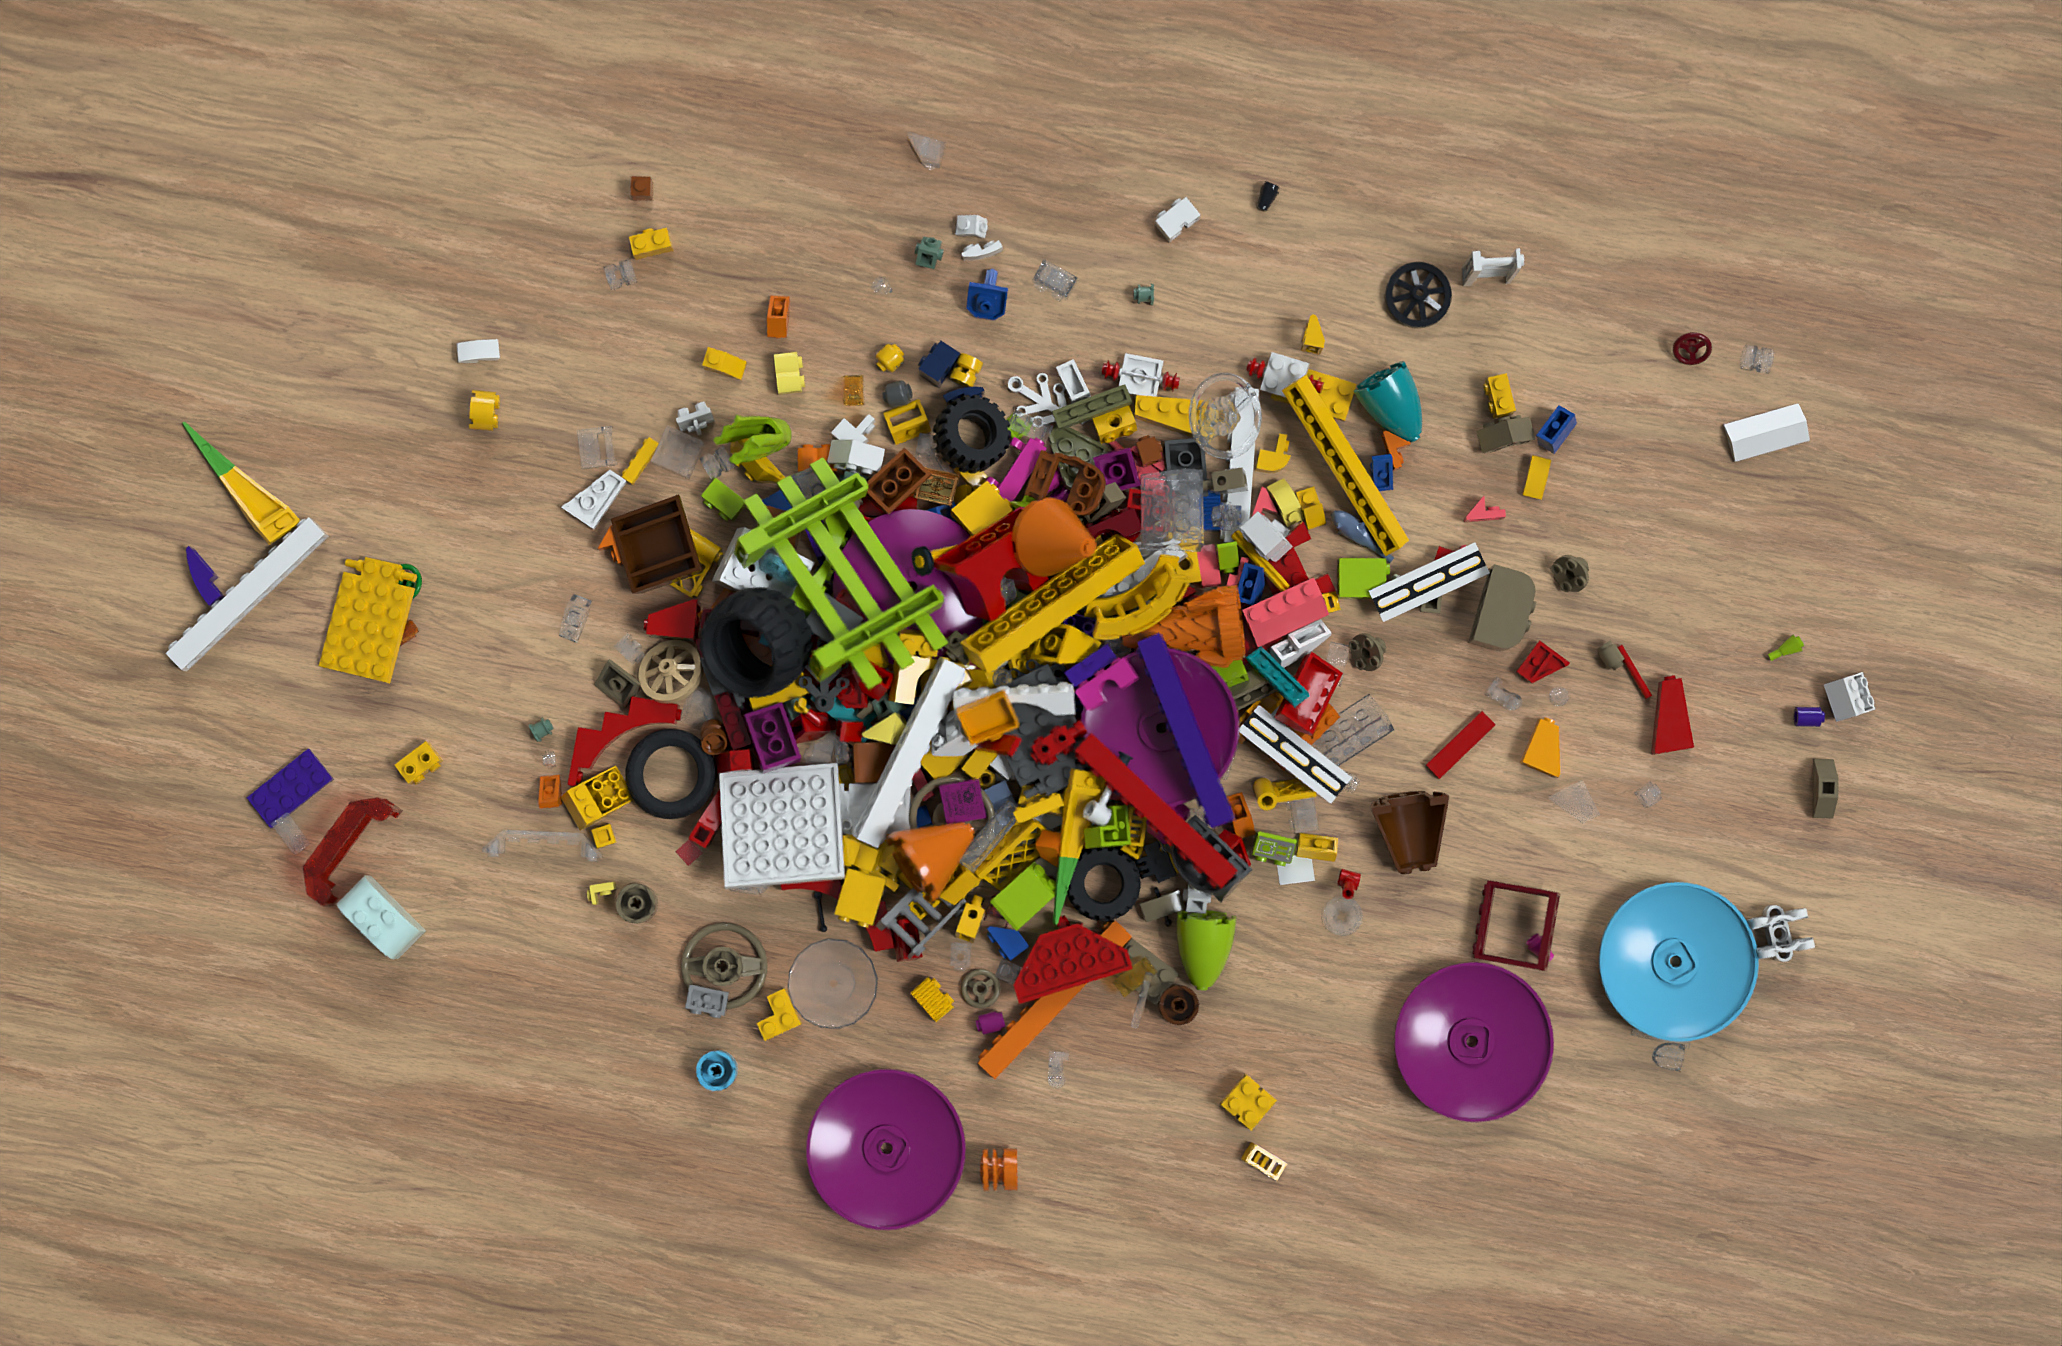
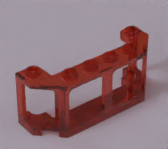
(339, 842)

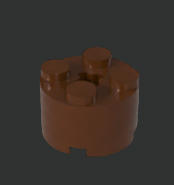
(1167, 1005)

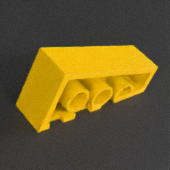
(1165, 412)

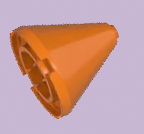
(1050, 538)
(930, 855)

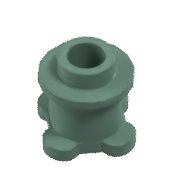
(1144, 294)
(541, 729)

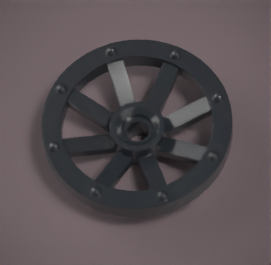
(1414, 298)

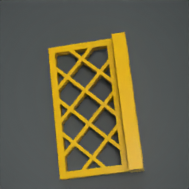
(1006, 846)

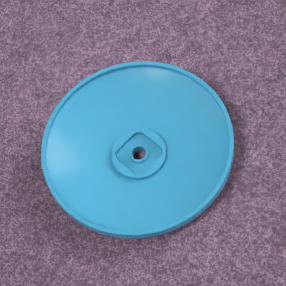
(1714, 969)

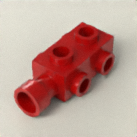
(1054, 745)

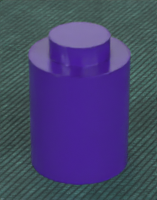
(1808, 716)

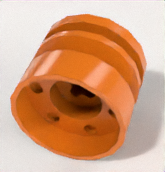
(999, 1169)

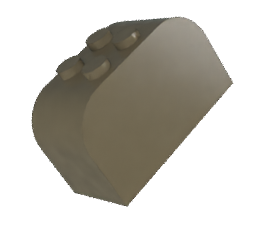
(1503, 609)

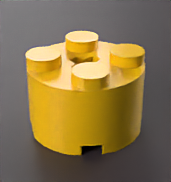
(483, 410)

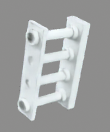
(1483, 267)

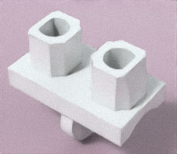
(696, 420)

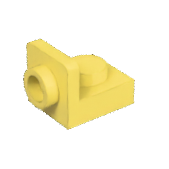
(604, 889)

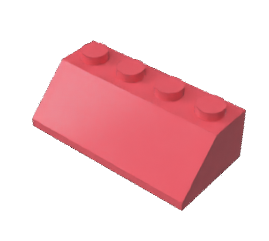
(1285, 612)

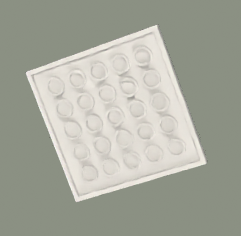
(781, 826)

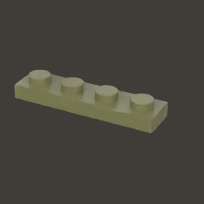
(1092, 407)

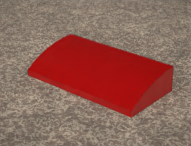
(1320, 681)

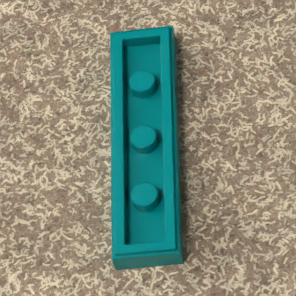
(1277, 676)

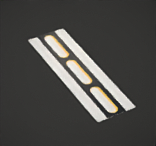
(1429, 582)
(1295, 754)

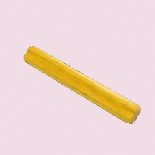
(1260, 561)

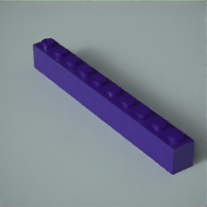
(1186, 731)

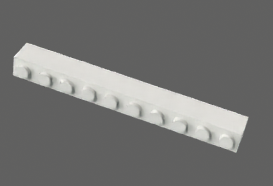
(247, 594)
(908, 752)

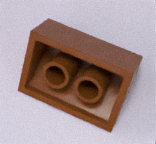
(896, 481)

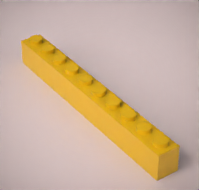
(1345, 465)

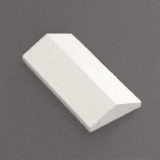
(1767, 432)

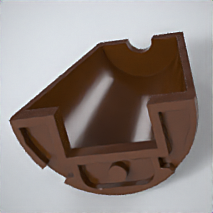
(1412, 827)

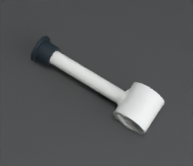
(1097, 811)

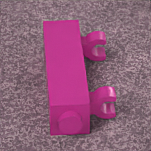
(1020, 468)

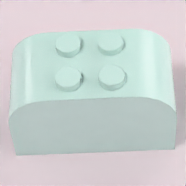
(380, 917)

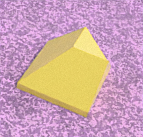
(887, 730)

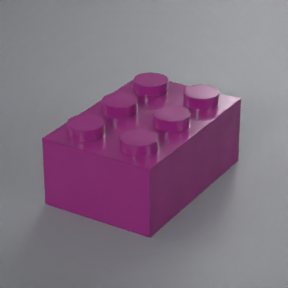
(772, 738)

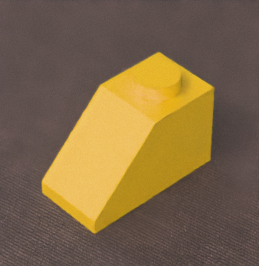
(724, 363)

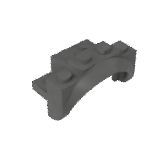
(1199, 880)

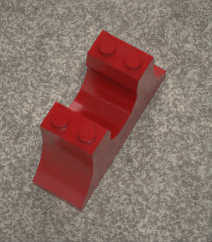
(980, 565)

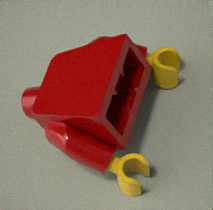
(810, 725)

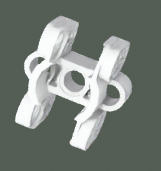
(1780, 921)

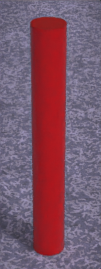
(1634, 673)

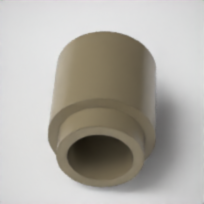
(1611, 655)

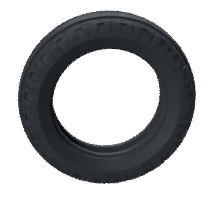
(637, 761)

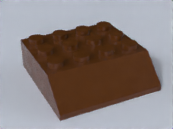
(656, 545)

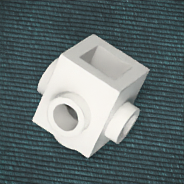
(1196, 900)

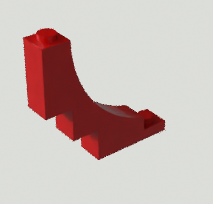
(592, 743)

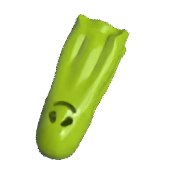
(764, 434)

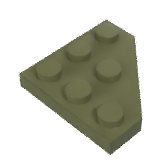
(1073, 444)

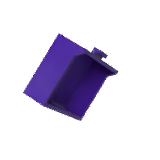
(1089, 666)

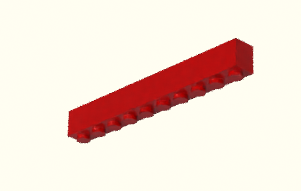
(1156, 810)

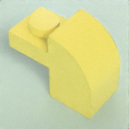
(1286, 502)

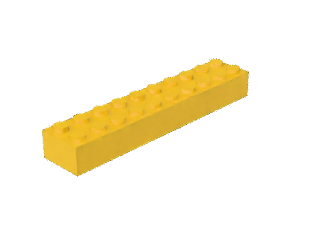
(1052, 603)

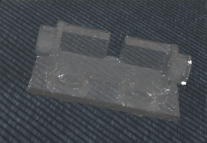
(290, 833)

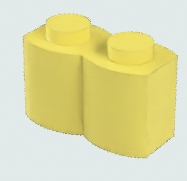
(788, 373)

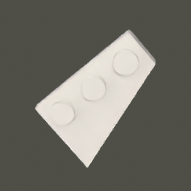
(596, 499)

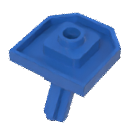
(987, 299)

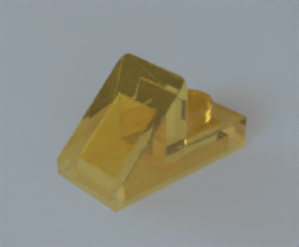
(853, 390)

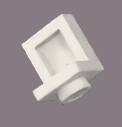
(971, 226)

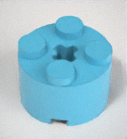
(706, 1073)

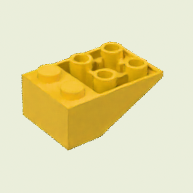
(597, 797)

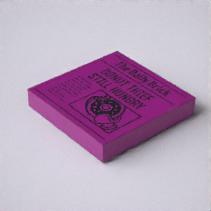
(962, 801)

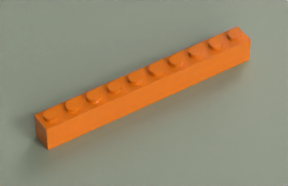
(1037, 1017)

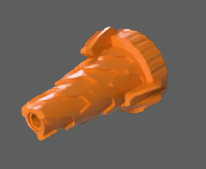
(1205, 624)

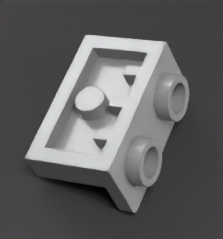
(707, 1000)

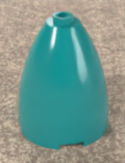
(1393, 401)

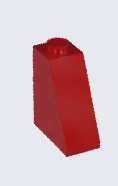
(734, 761)

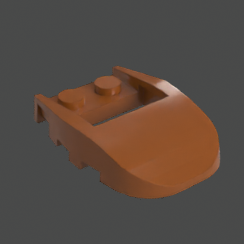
(1086, 489)

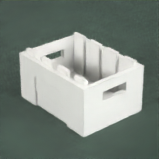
(734, 577)

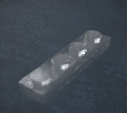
(989, 836)

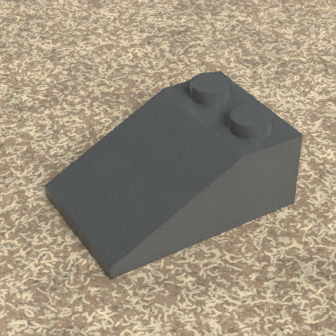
(1185, 455)

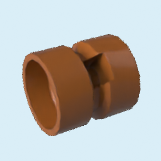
(713, 737)

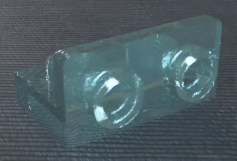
(776, 568)

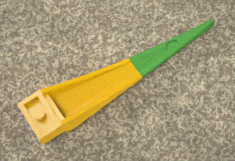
(262, 509)
(1081, 789)

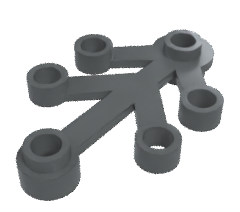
(824, 692)

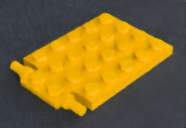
(368, 620)

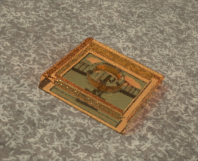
(938, 487)

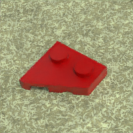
(1541, 663)

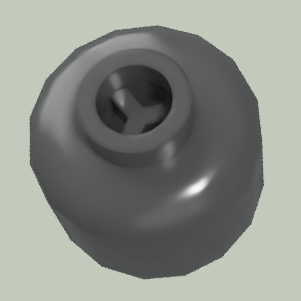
(897, 394)

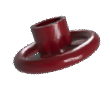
(1692, 344)

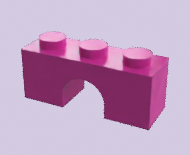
(1092, 691)

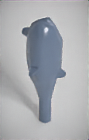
(1356, 531)

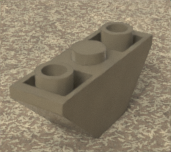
(1824, 788)

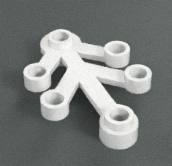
(1044, 402)

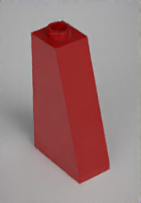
(1671, 721)

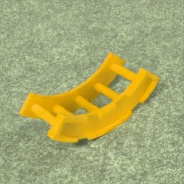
(1148, 615)

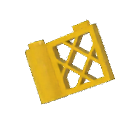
(707, 554)
(1269, 793)

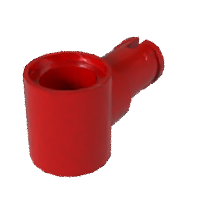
(1349, 882)

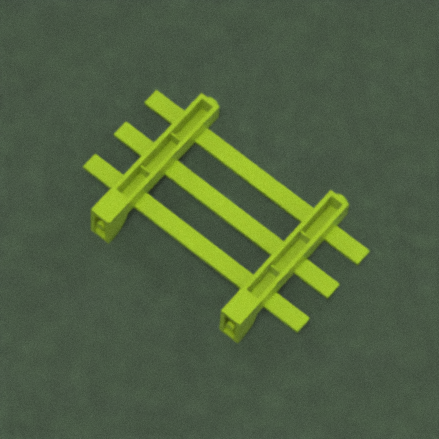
(880, 626)

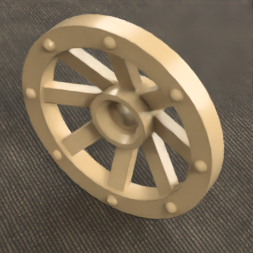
(670, 670)

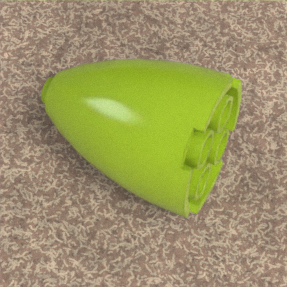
(1204, 944)

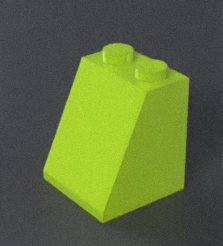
(1025, 896)

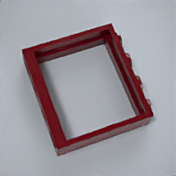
(1548, 930)

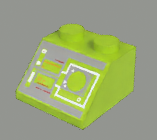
(1274, 848)

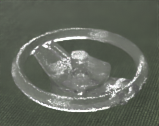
(1221, 415)

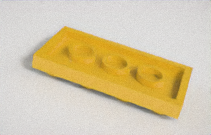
(1335, 394)

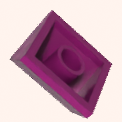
(1118, 467)

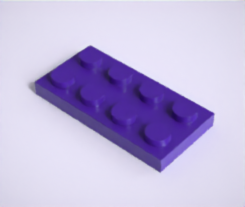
(290, 787)

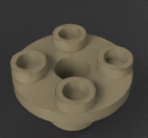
(1571, 573)
(1367, 651)

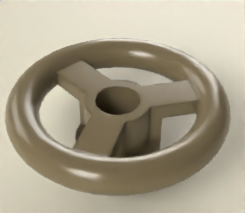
(981, 1001)

